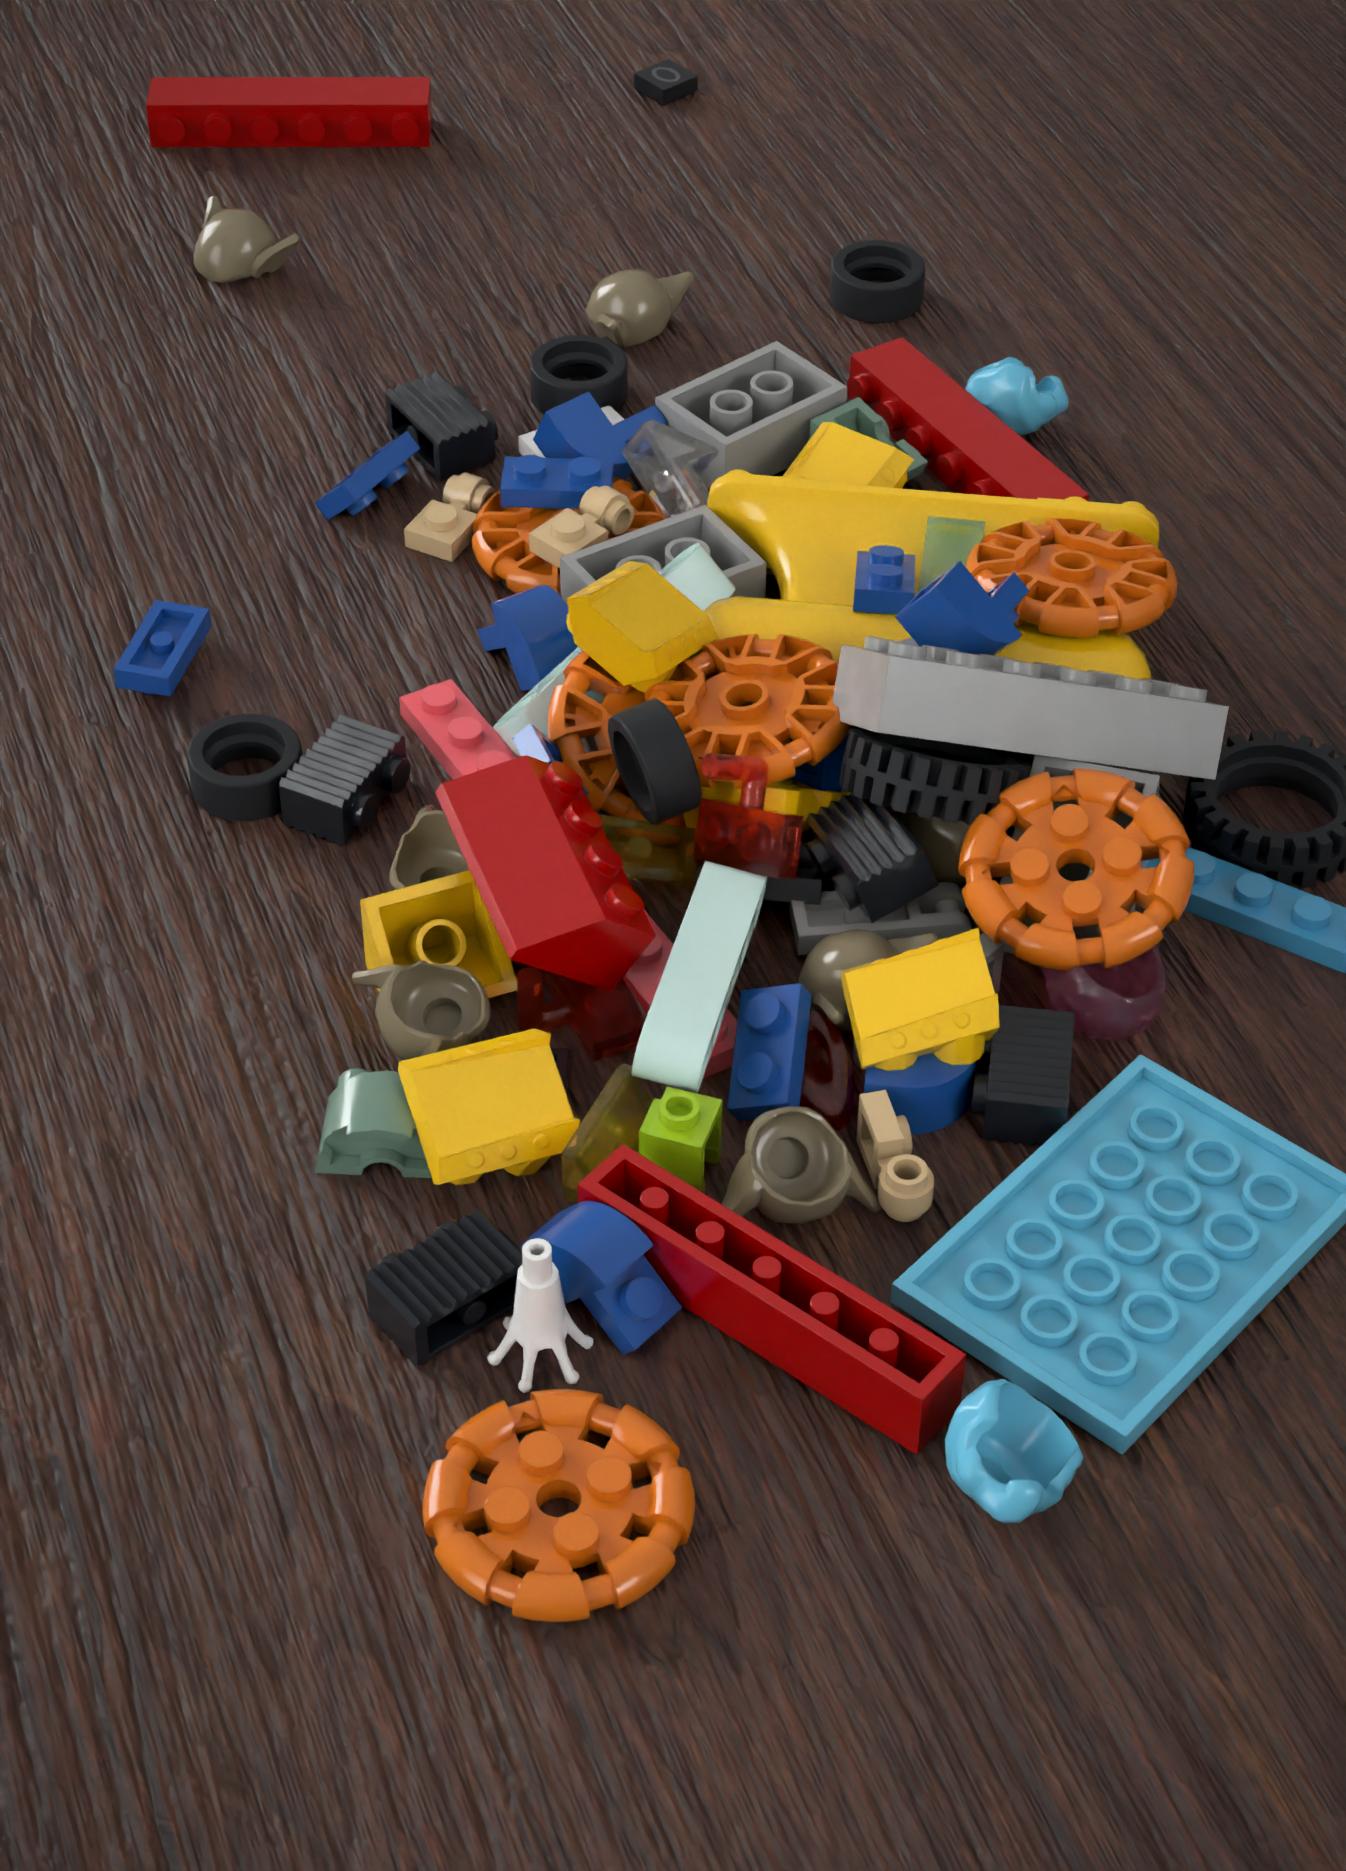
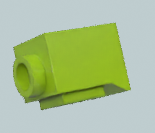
(683, 1134)

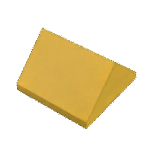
(437, 924)

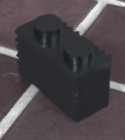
(443, 424)
(343, 780)
(870, 854)
(1026, 1077)
(444, 1286)

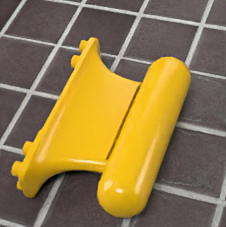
(811, 542)

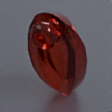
(827, 1072)

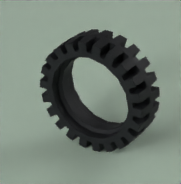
(928, 775)
(1264, 851)

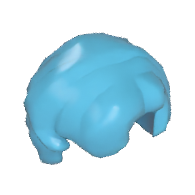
(1012, 395)
(1010, 1451)

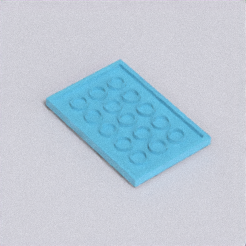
(1127, 1251)

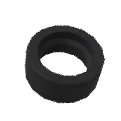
(877, 261)
(578, 357)
(235, 739)
(654, 761)

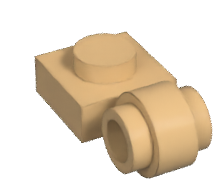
(602, 513)
(447, 526)
(885, 1143)

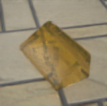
(652, 851)
(607, 1125)

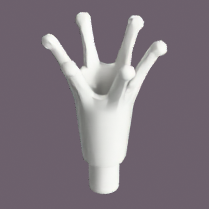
(539, 1315)

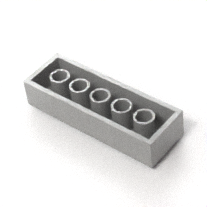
(1029, 707)

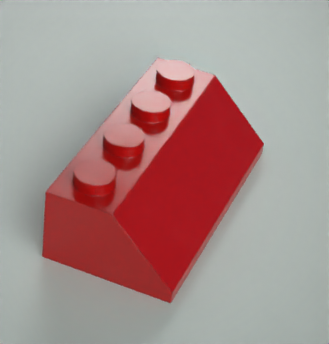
(547, 870)

